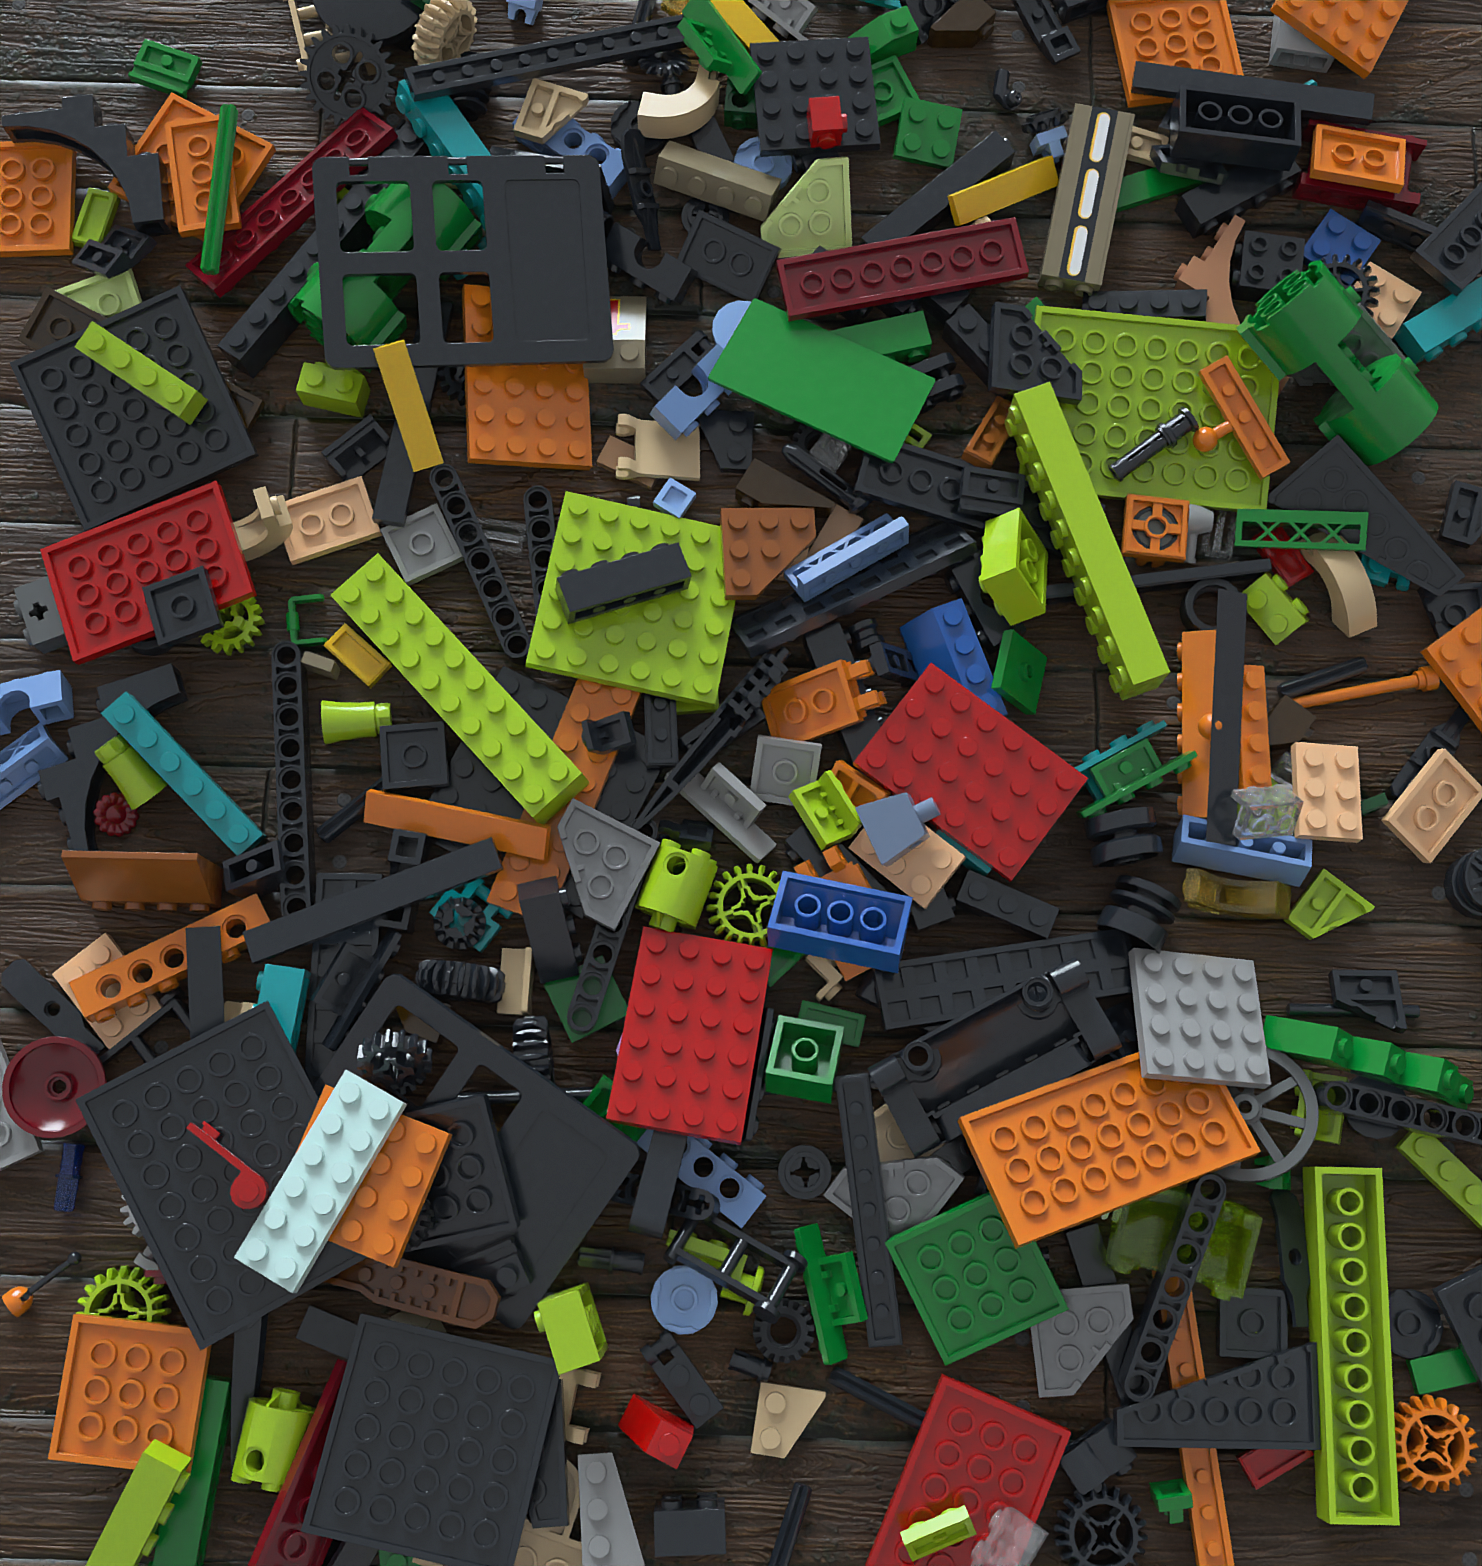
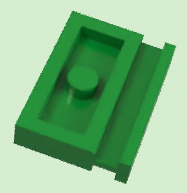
(165, 68)

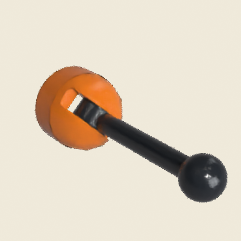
(21, 1298)

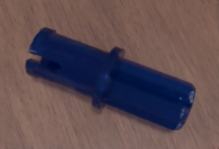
(68, 1177)

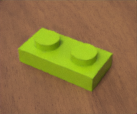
(938, 1533)

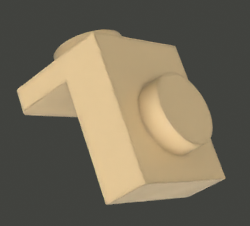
(827, 971)

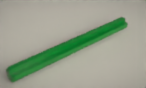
(219, 190)

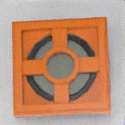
(1155, 529)

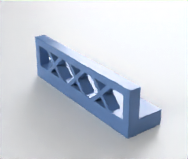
(847, 556)
(24, 759)

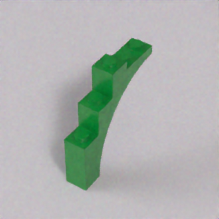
(1374, 1059)

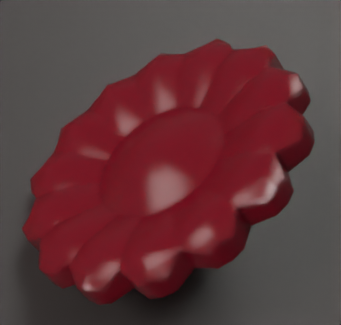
(115, 815)

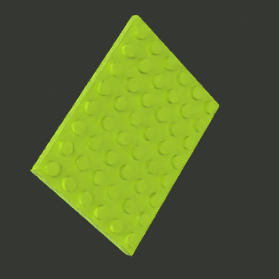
(1140, 375)

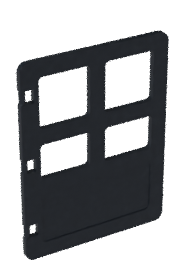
(539, 257)
(555, 1149)

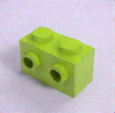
(333, 389)

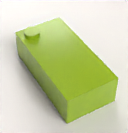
(572, 1327)

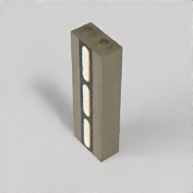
(1086, 200)

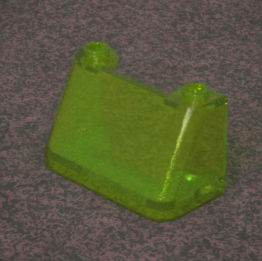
(1143, 1228)

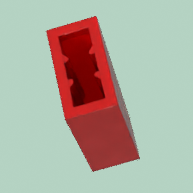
(656, 1430)

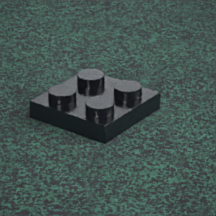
(183, 607)
(414, 756)
(1252, 1324)

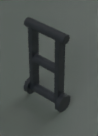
(168, 1003)
(764, 1306)

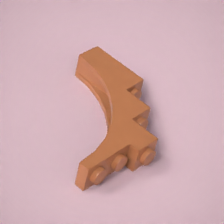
(1213, 274)

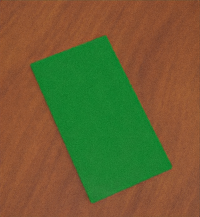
(822, 380)

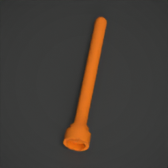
(1424, 679)

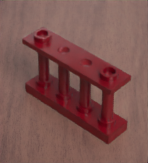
(1354, 196)

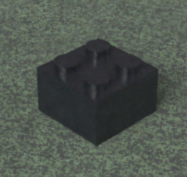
(689, 1525)

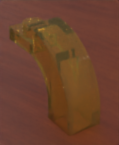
(1236, 897)

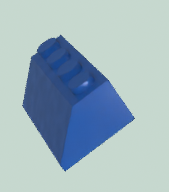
(950, 643)
(839, 921)

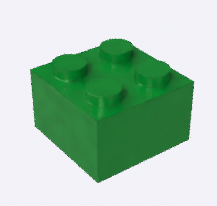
(804, 1059)

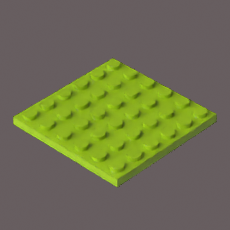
(654, 647)

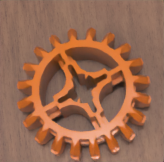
(1452, 1430)

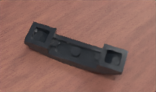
(1046, 31)

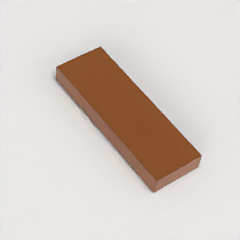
(989, 436)

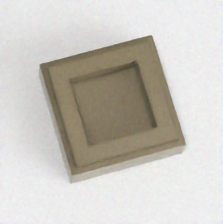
(320, 665)

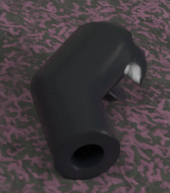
(1002, 93)

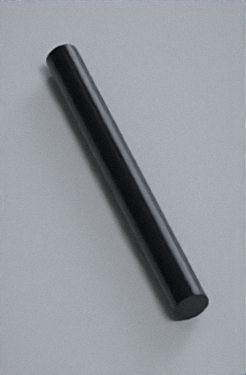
(1331, 1010)

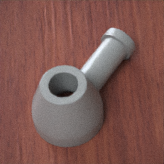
(1199, 522)

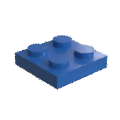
(1339, 237)

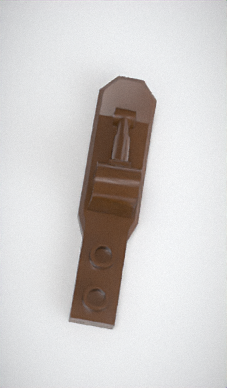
(424, 1291)

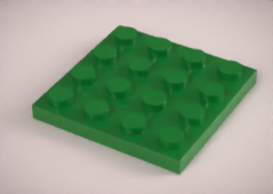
(973, 1280)

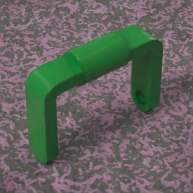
(292, 620)

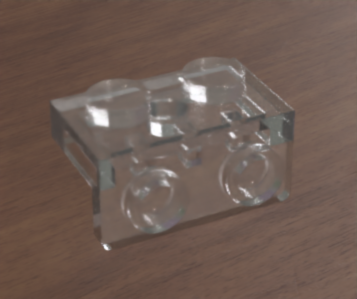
(1266, 812)
(1011, 1541)

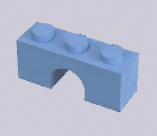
(678, 411)
(45, 694)

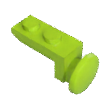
(714, 1254)

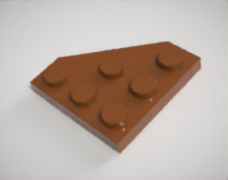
(761, 546)

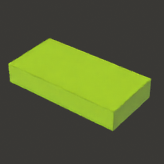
(95, 216)

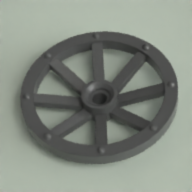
(1309, 1125)

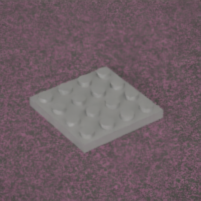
(1198, 1019)

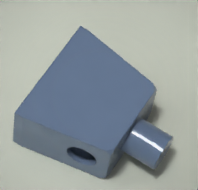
(896, 825)

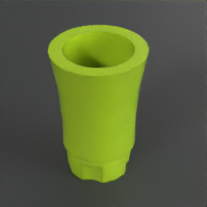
(353, 720)
(130, 771)

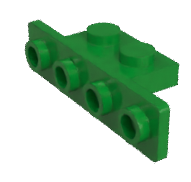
(717, 44)
(1129, 771)
(832, 1292)

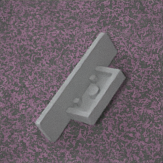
(789, 15)
(731, 809)

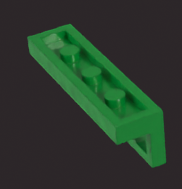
(1301, 519)

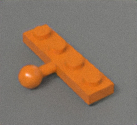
(1241, 418)
(1254, 743)

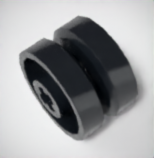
(1123, 837)

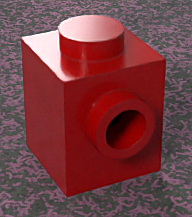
(825, 122)

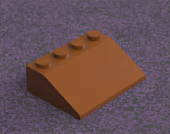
(145, 880)

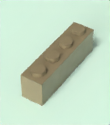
(717, 181)

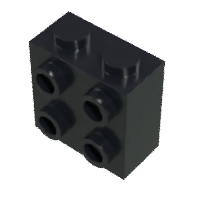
(1262, 263)

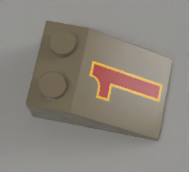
(629, 343)

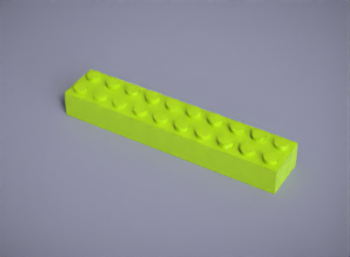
(1085, 542)
(460, 690)
(1352, 1334)

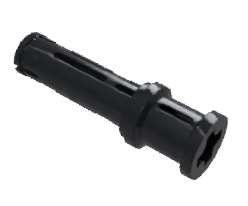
(1165, 436)

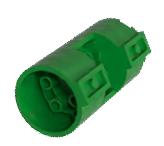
(368, 300)
(1303, 323)

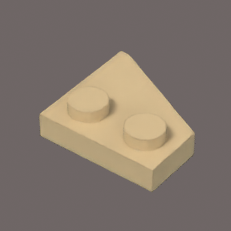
(782, 1417)

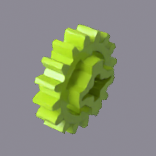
(238, 628)

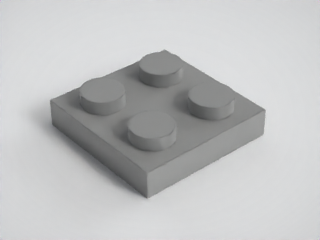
(422, 545)
(783, 767)

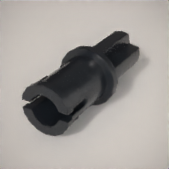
(611, 1259)

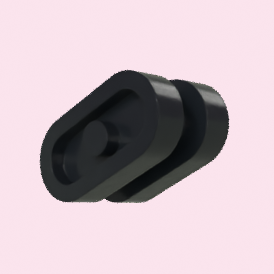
(948, 387)

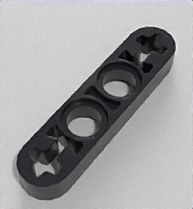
(628, 1198)

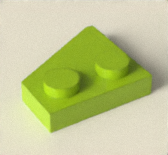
(1325, 906)

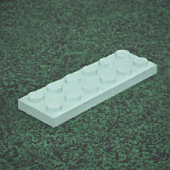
(320, 1181)

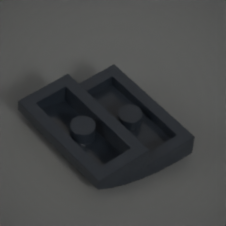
(116, 253)

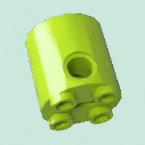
(674, 896)
(271, 1438)

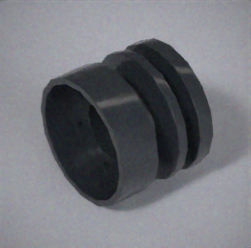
(1464, 884)
(1140, 910)

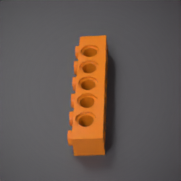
(92, 987)

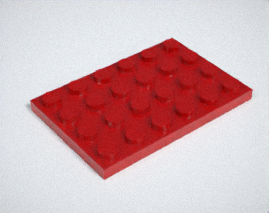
(103, 570)
(984, 772)
(690, 1036)
(971, 1455)

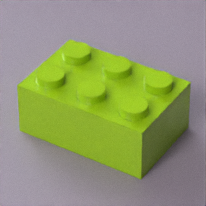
(1014, 567)

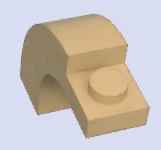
(682, 112)
(265, 527)
(1347, 585)

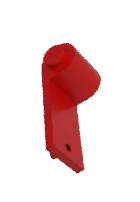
(249, 1188)

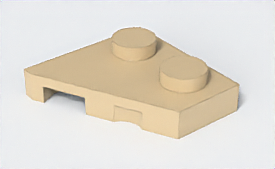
(547, 110)

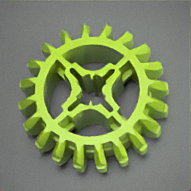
(735, 912)
(125, 1297)

